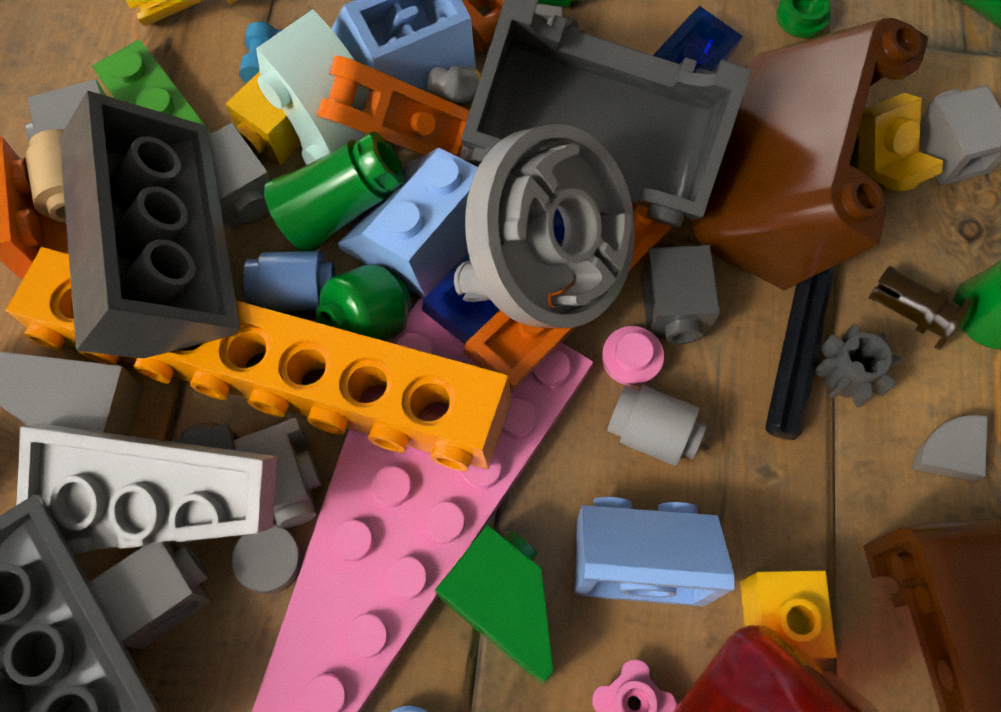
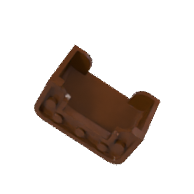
(786, 183)
(954, 596)

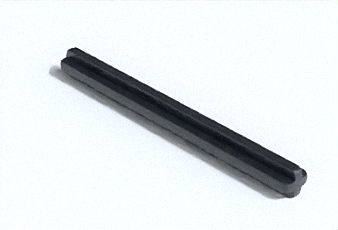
(801, 351)

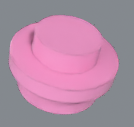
(632, 356)

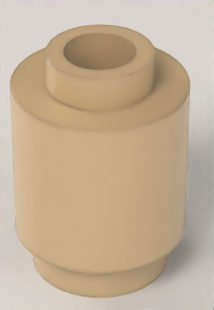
(45, 174)

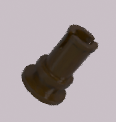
(922, 305)

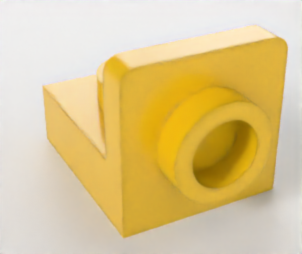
(891, 144)

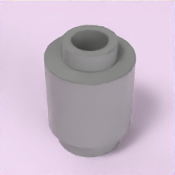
(657, 424)

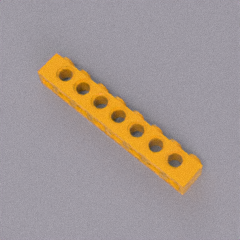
(292, 349)

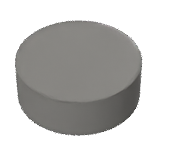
(267, 560)

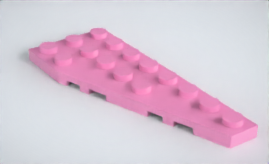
(394, 534)

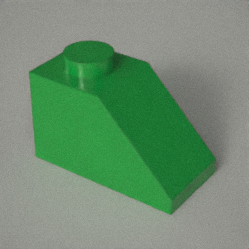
(503, 598)

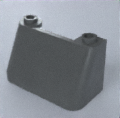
(648, 112)

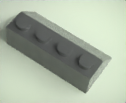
(143, 231)

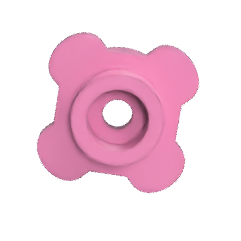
(632, 682)

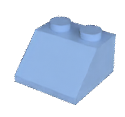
(419, 224)
(650, 554)

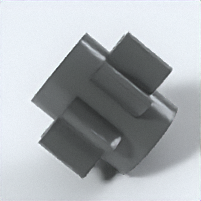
(857, 365)

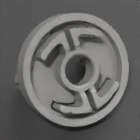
(513, 236)

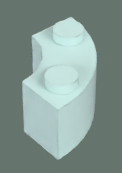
(297, 76)

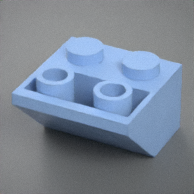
(407, 36)

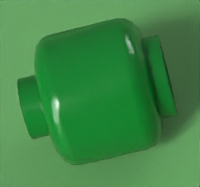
(365, 302)

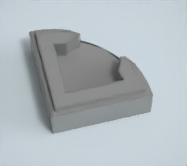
(955, 449)

